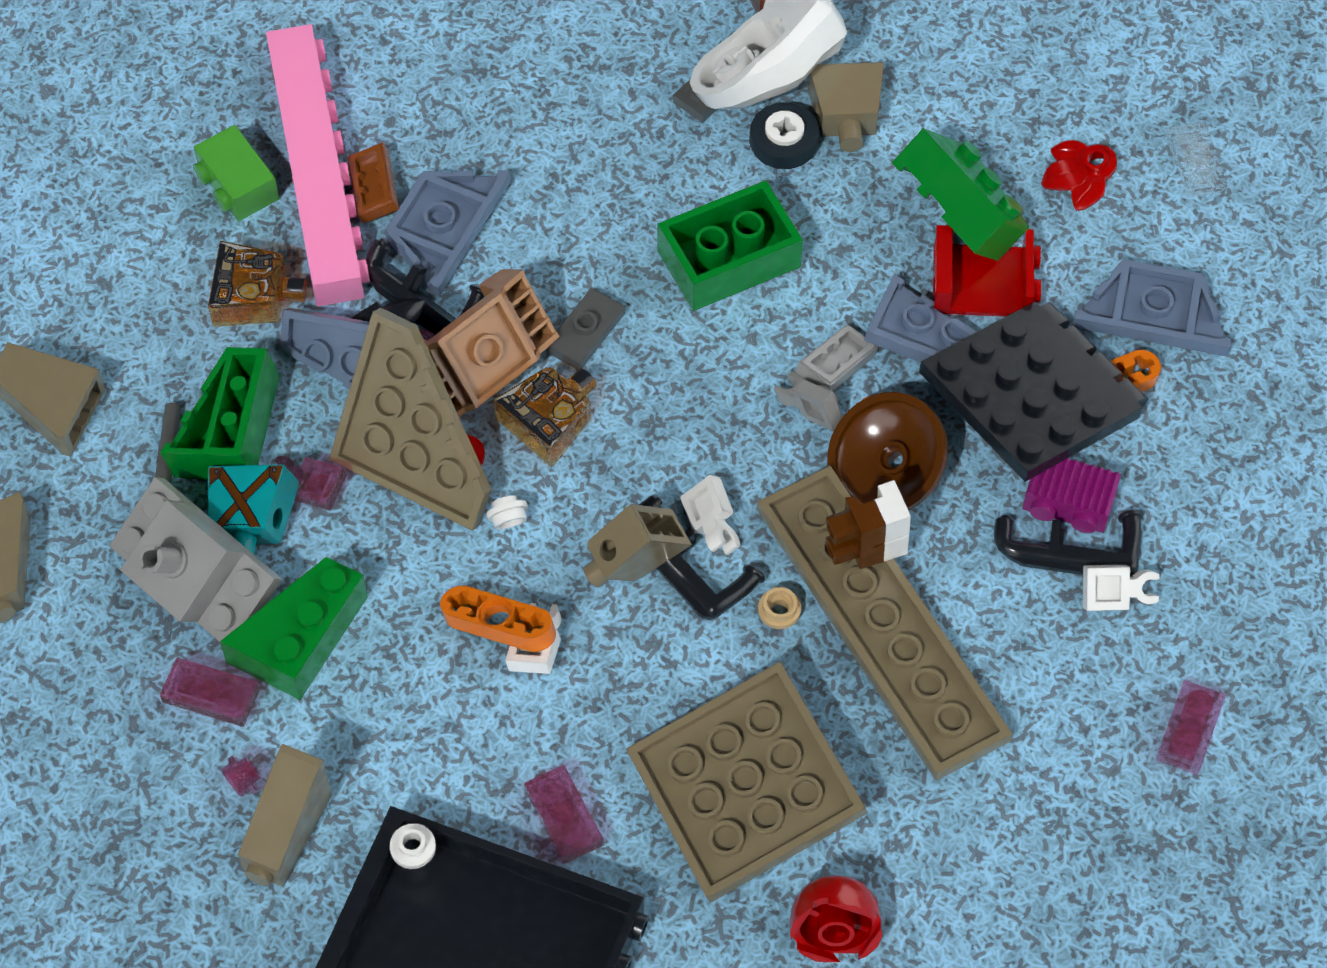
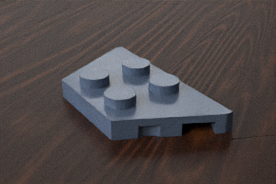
(443, 220)
(1156, 307)

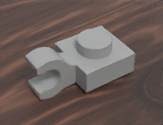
(814, 401)

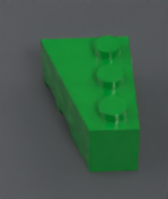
(966, 191)
(229, 417)

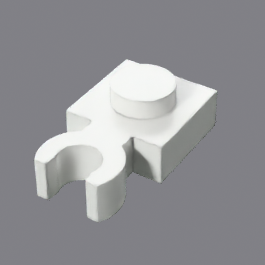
(1111, 587)
(536, 662)

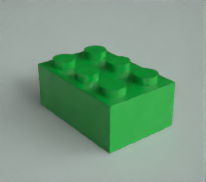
(729, 245)

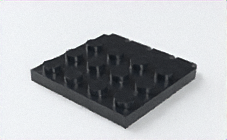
(1034, 388)

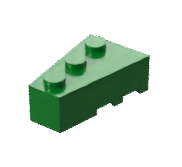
(298, 628)

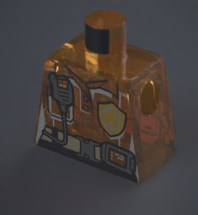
(251, 286)
(547, 411)

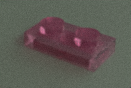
(210, 692)
(1190, 727)
(563, 814)

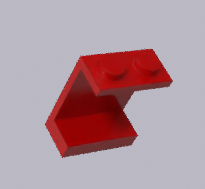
(982, 286)

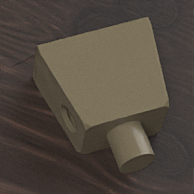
(846, 100)
(634, 544)

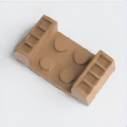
(491, 340)

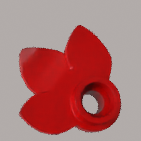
(1075, 173)

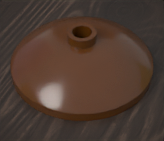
(878, 433)

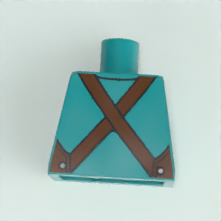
(251, 501)

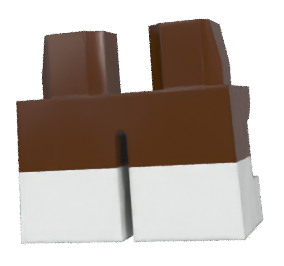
(870, 530)

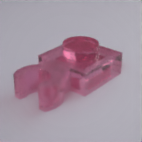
(317, 480)

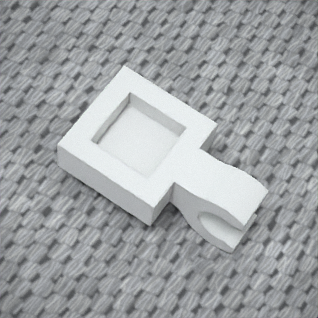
(706, 510)

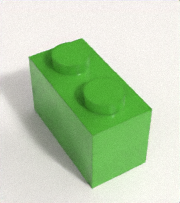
(235, 173)

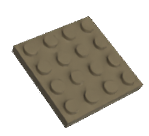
(746, 781)

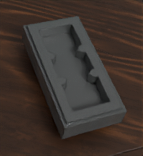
(586, 329)

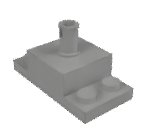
(191, 562)

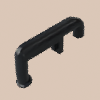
(393, 289)
(1067, 557)
(695, 590)

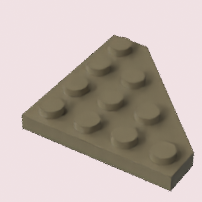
(405, 427)

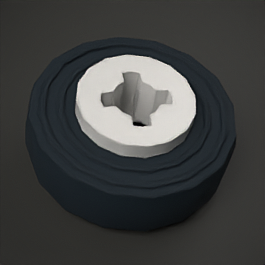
(796, 144)

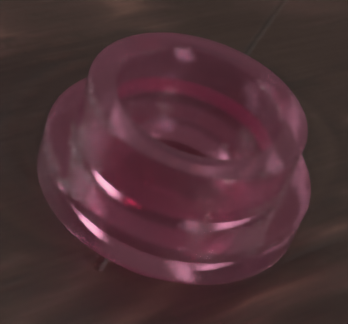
(241, 775)

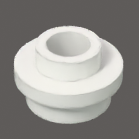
(507, 512)
(412, 858)

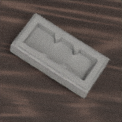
(837, 358)

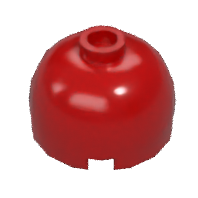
(835, 917)

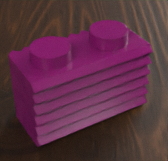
(1073, 495)

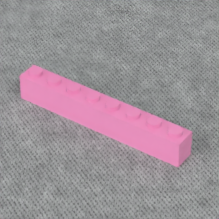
(315, 165)

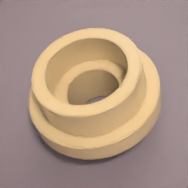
(783, 597)

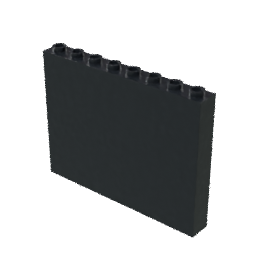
(478, 910)

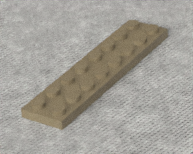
(887, 632)

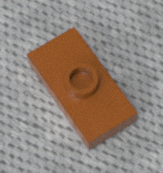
(373, 183)

